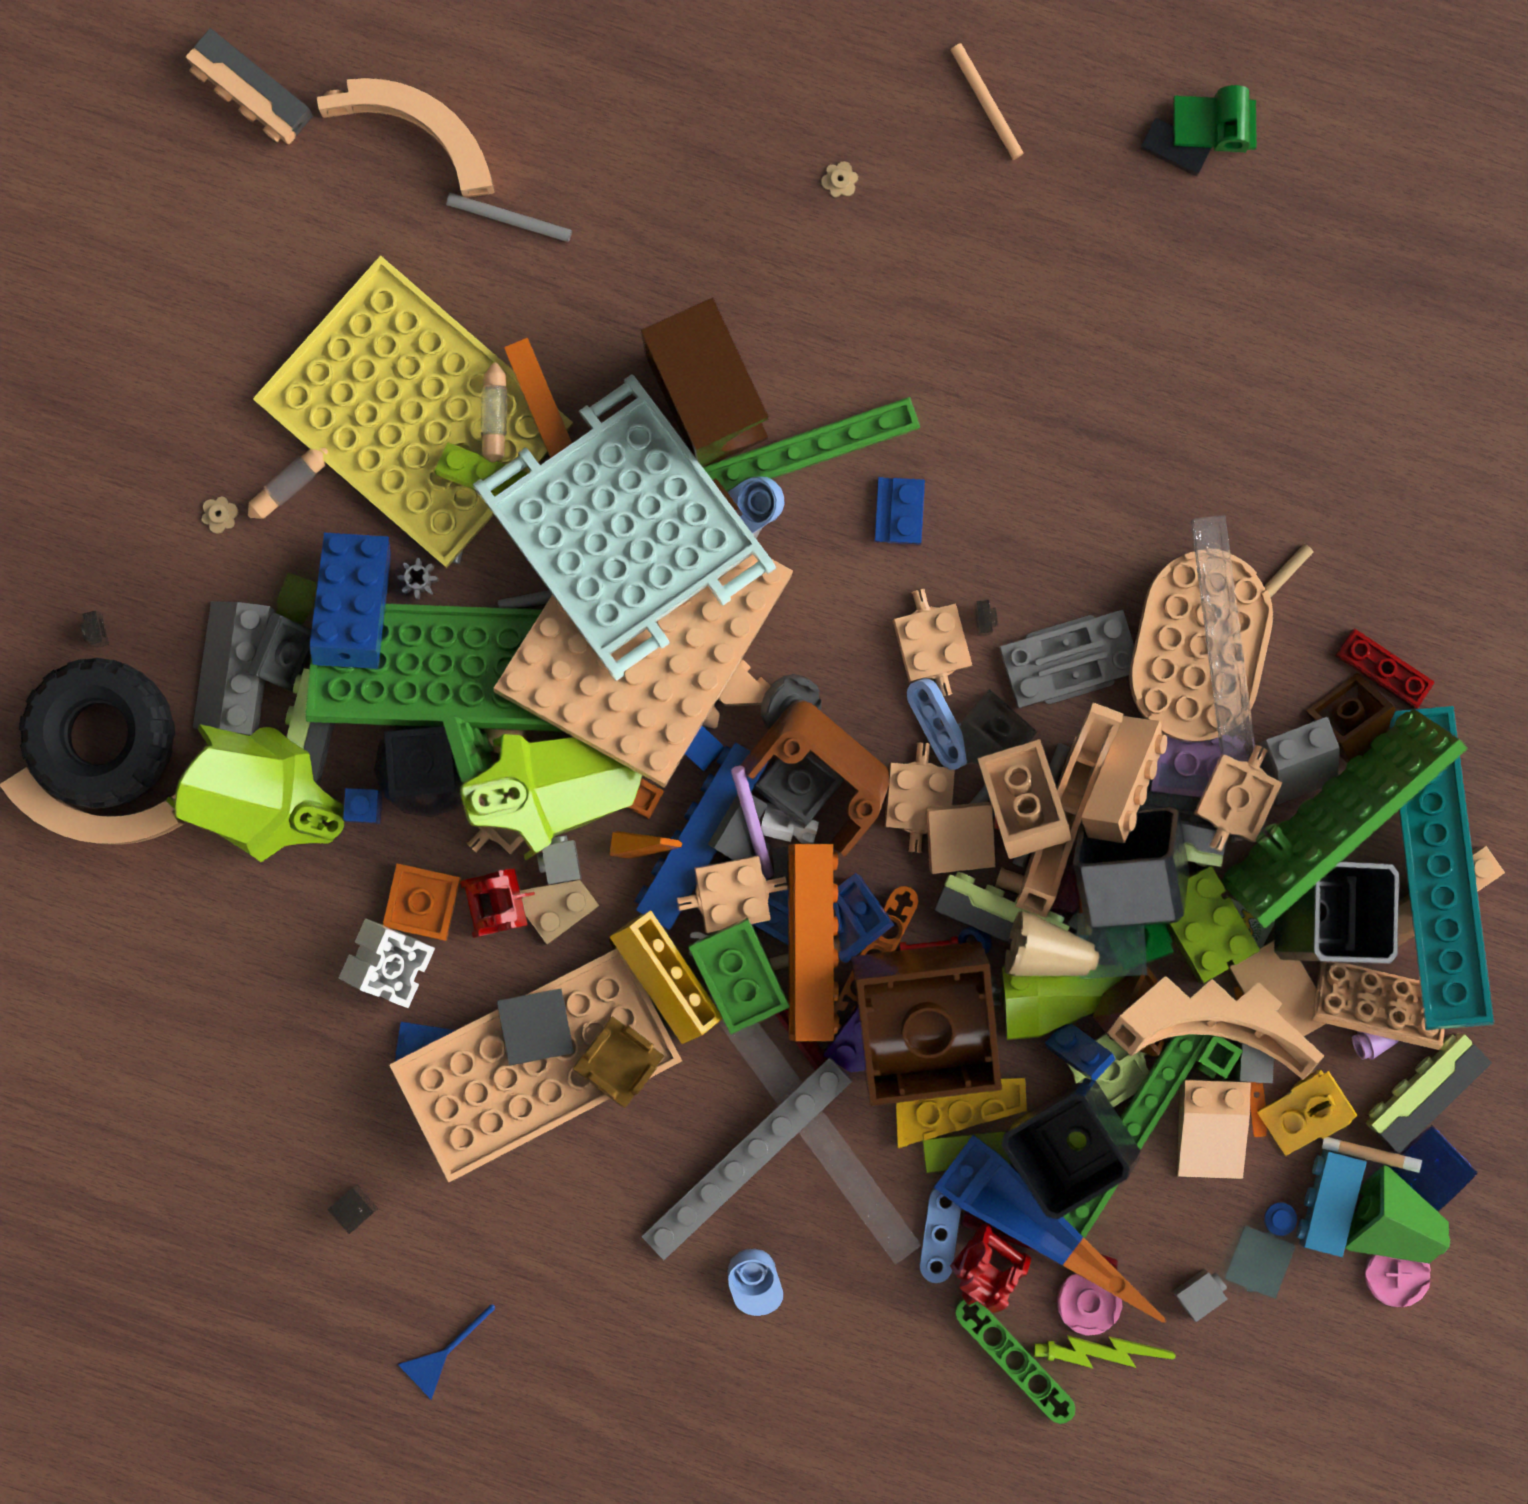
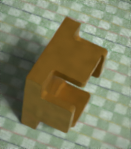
(619, 1062)

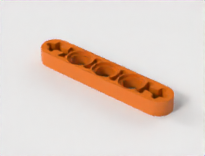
(882, 943)

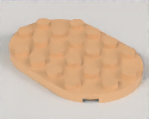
(1171, 655)

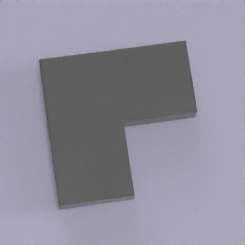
(732, 833)

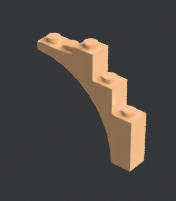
(1074, 789)
(1211, 1011)

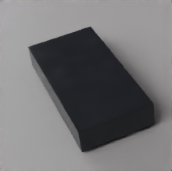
(1160, 144)

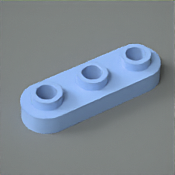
(928, 713)
(936, 1249)

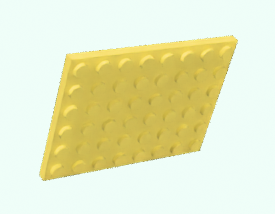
(386, 393)

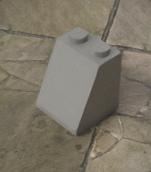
(1302, 759)

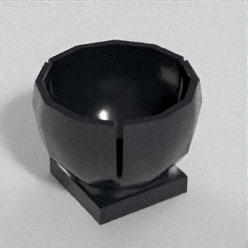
(418, 770)

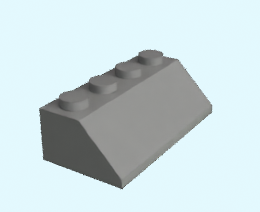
(226, 692)

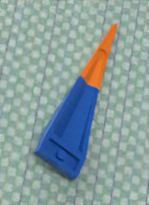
(996, 1193)

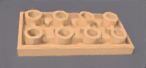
(1373, 1004)

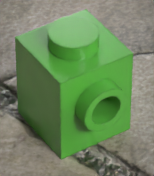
(1218, 1057)

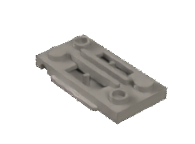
(1069, 659)

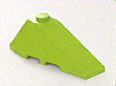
(1045, 1003)

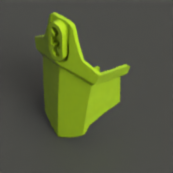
(554, 789)
(256, 793)

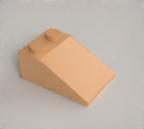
(1024, 799)
(1213, 1128)

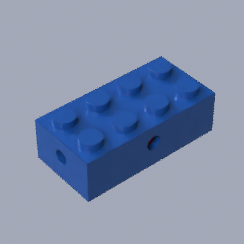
(350, 600)

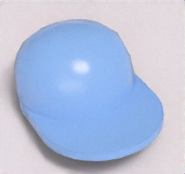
(759, 501)
(754, 1282)

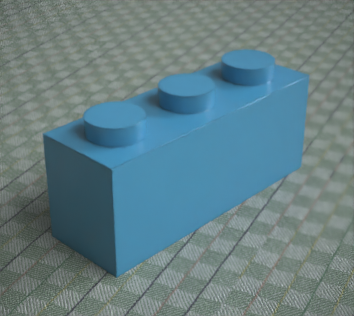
(1331, 1203)

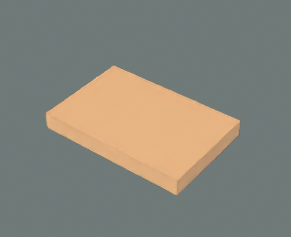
(1287, 983)

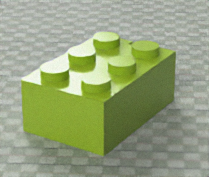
(1211, 928)

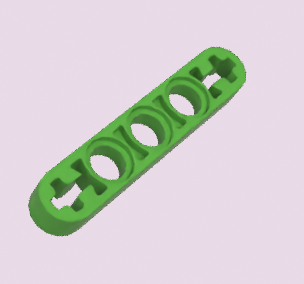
(1026, 1371)

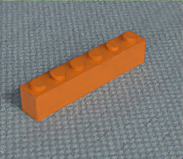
(812, 942)

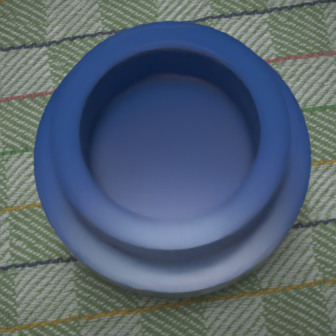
(1280, 1218)

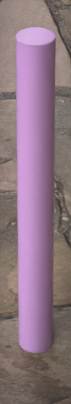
(752, 820)

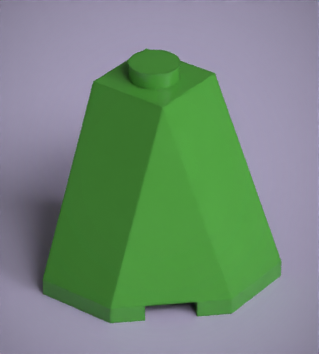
(1396, 1221)

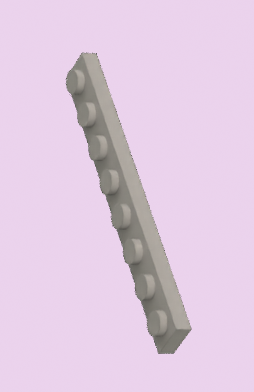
(747, 1158)

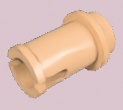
(1009, 880)

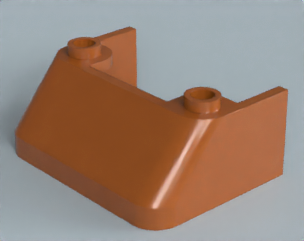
(806, 728)

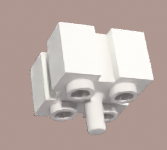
(386, 963)

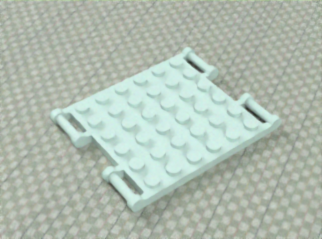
(624, 526)

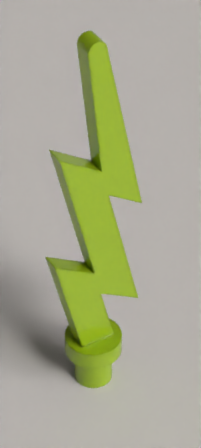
(1082, 1347)

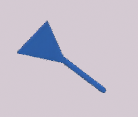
(427, 1369)

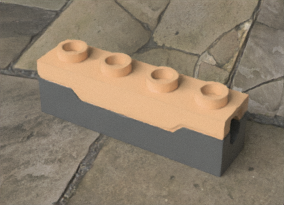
(249, 87)

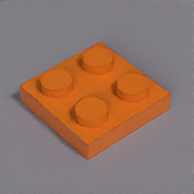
(421, 902)

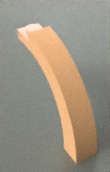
(425, 112)
(83, 826)

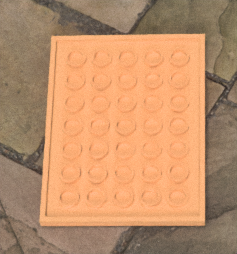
(660, 700)

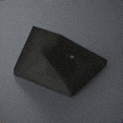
(992, 728)

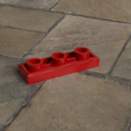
(1367, 658)

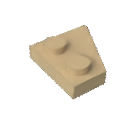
(557, 907)

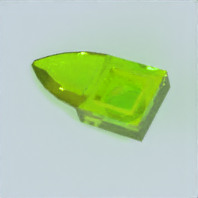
(296, 598)

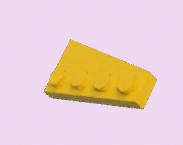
(938, 1116)

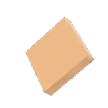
(960, 837)

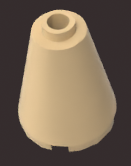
(1047, 950)

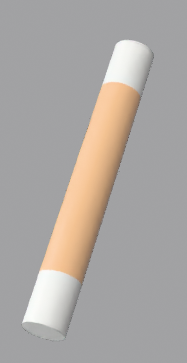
(1372, 1154)

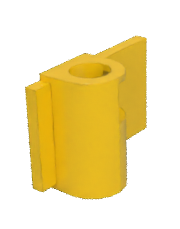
(1309, 1111)

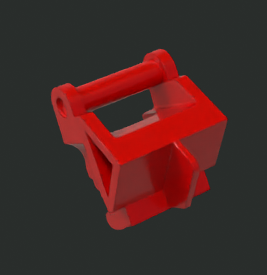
(505, 902)
(983, 1281)

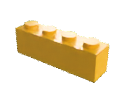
(666, 977)

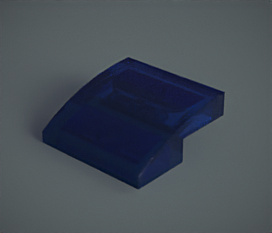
(1442, 1168)

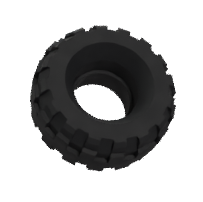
(49, 725)

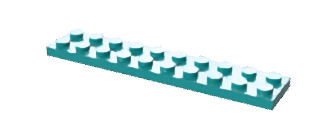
(1445, 897)

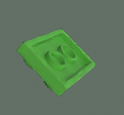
(469, 748)
(739, 976)

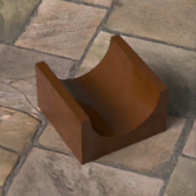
(705, 383)
(927, 1023)

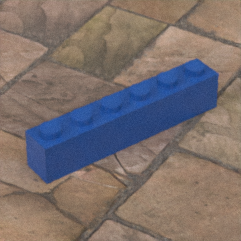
(676, 874)

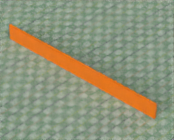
(538, 396)

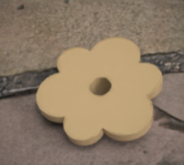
(846, 186)
(228, 512)

